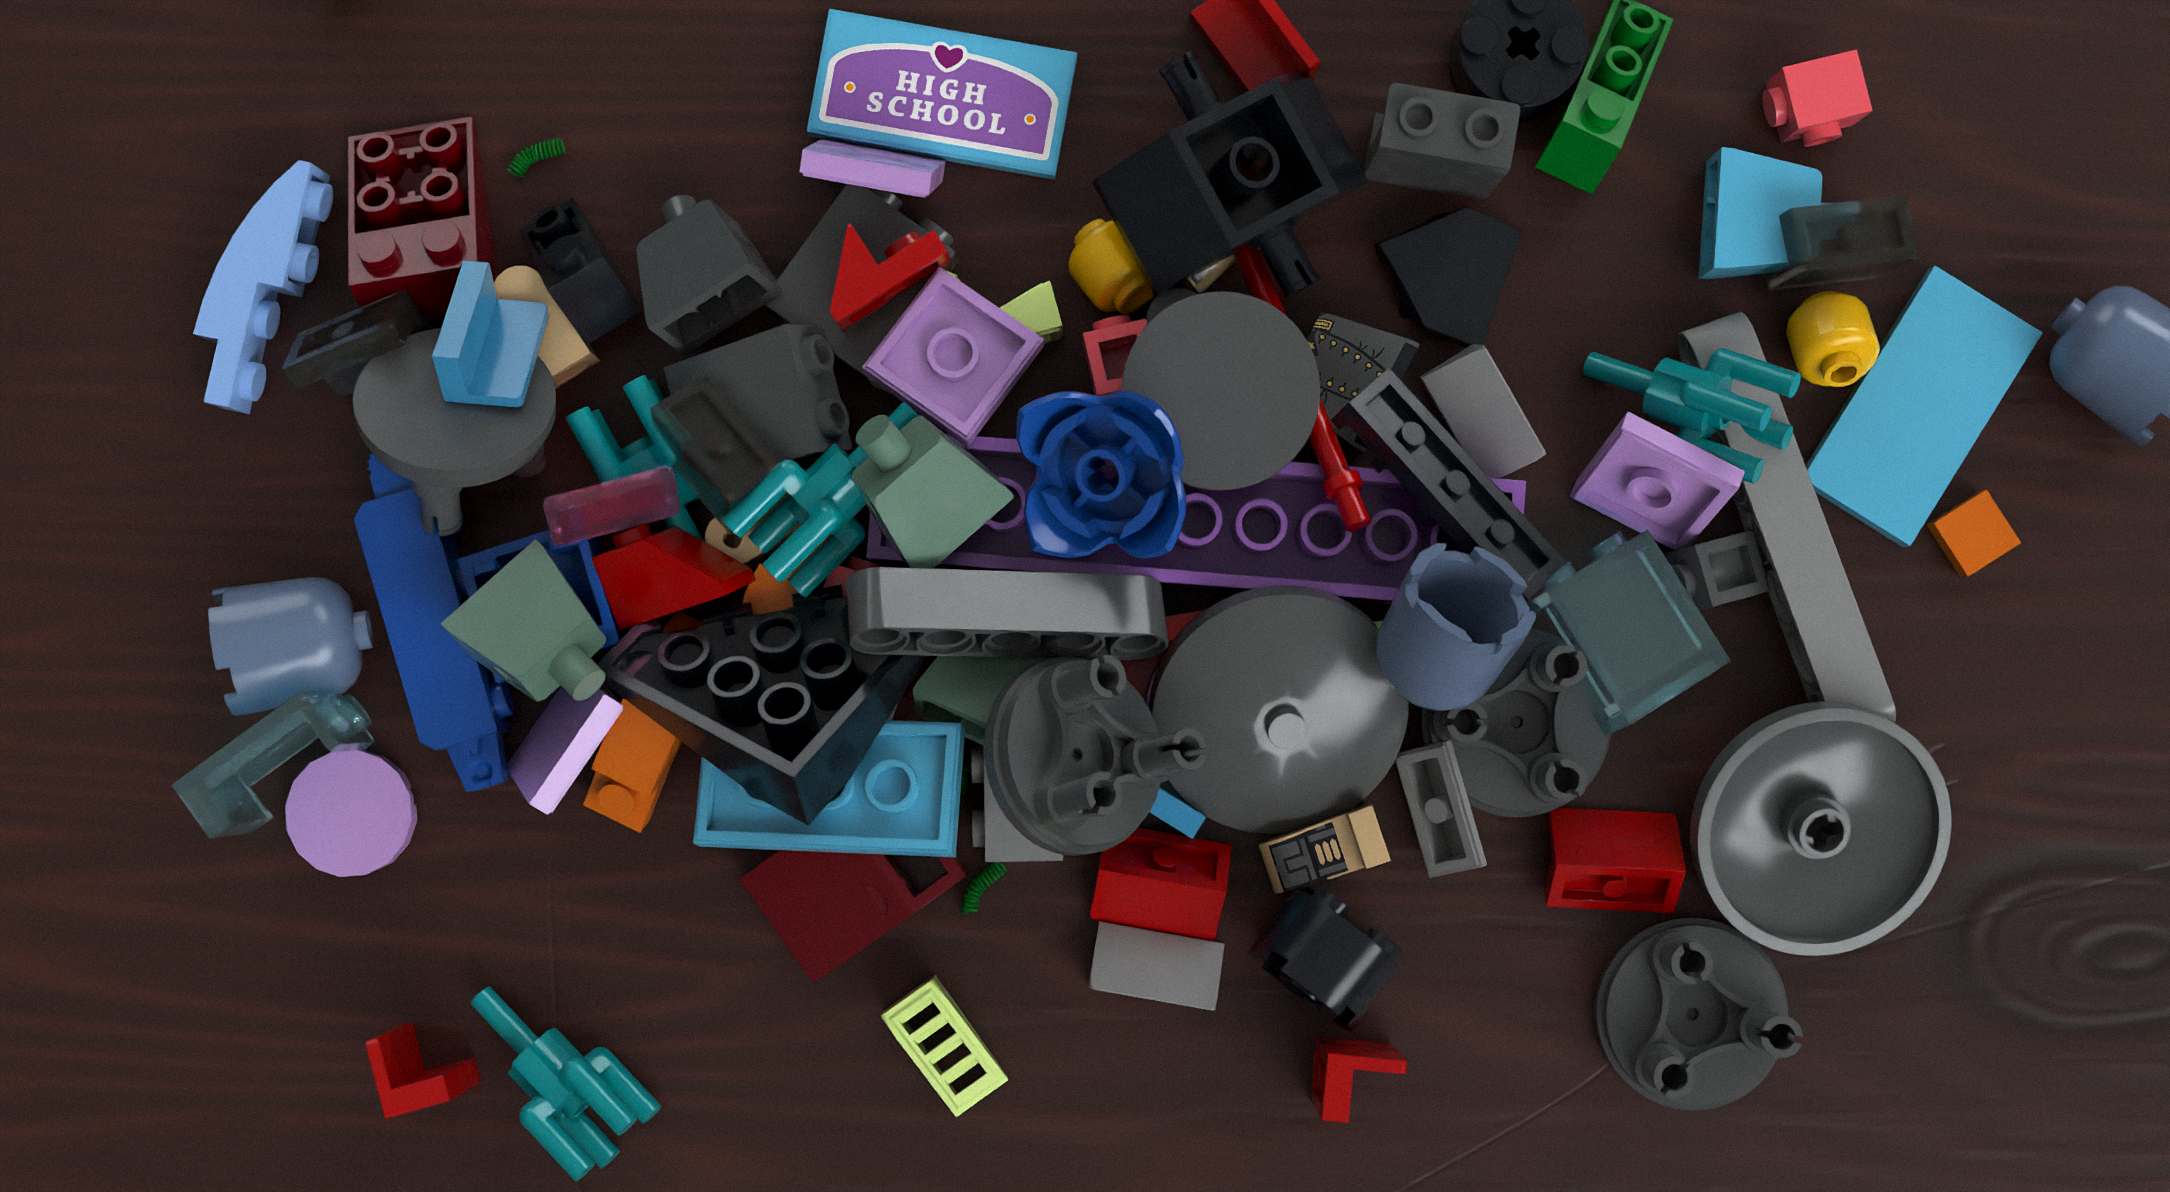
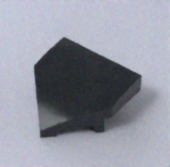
(1451, 272)

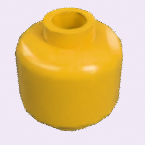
(1107, 269)
(1832, 339)

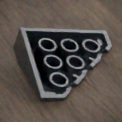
(766, 694)

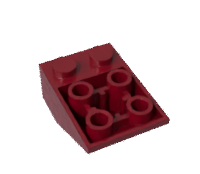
(416, 213)
(842, 902)

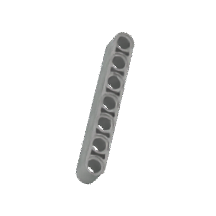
(1795, 544)

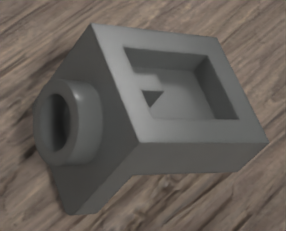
(1720, 570)

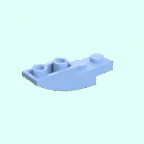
(265, 257)

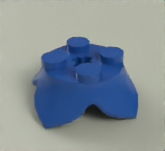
(1072, 503)

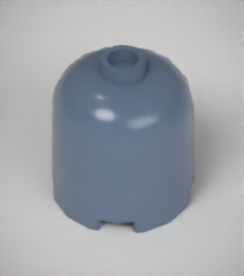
(2116, 358)
(1452, 627)
(287, 641)

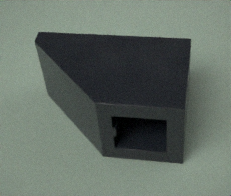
(579, 271)

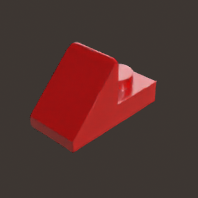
(867, 287)

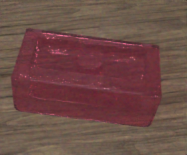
(611, 505)

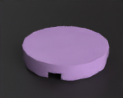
(350, 813)

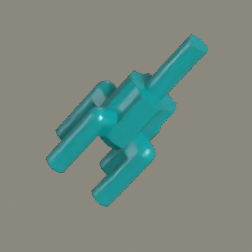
(1703, 399)
(642, 455)
(821, 501)
(564, 1086)

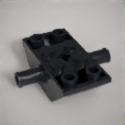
(1190, 206)

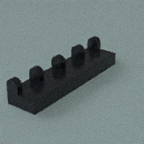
(1446, 479)

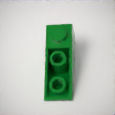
(1605, 95)

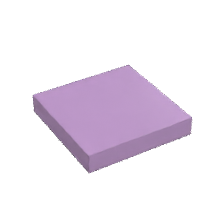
(872, 167)
(953, 356)
(1656, 482)
(561, 745)

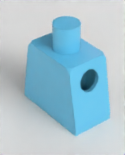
(1743, 210)

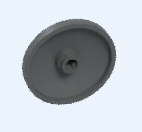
(1286, 706)
(1820, 828)

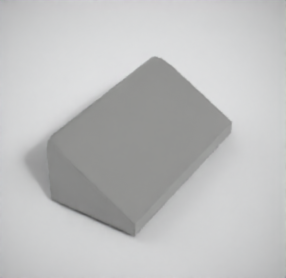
(1483, 412)
(1440, 808)
(1156, 966)

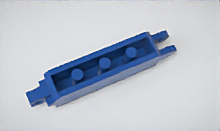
(417, 588)

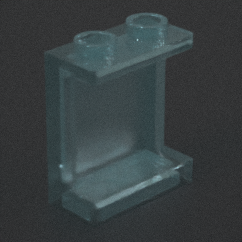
(1633, 627)
(221, 787)

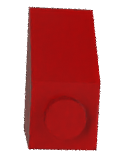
(664, 573)

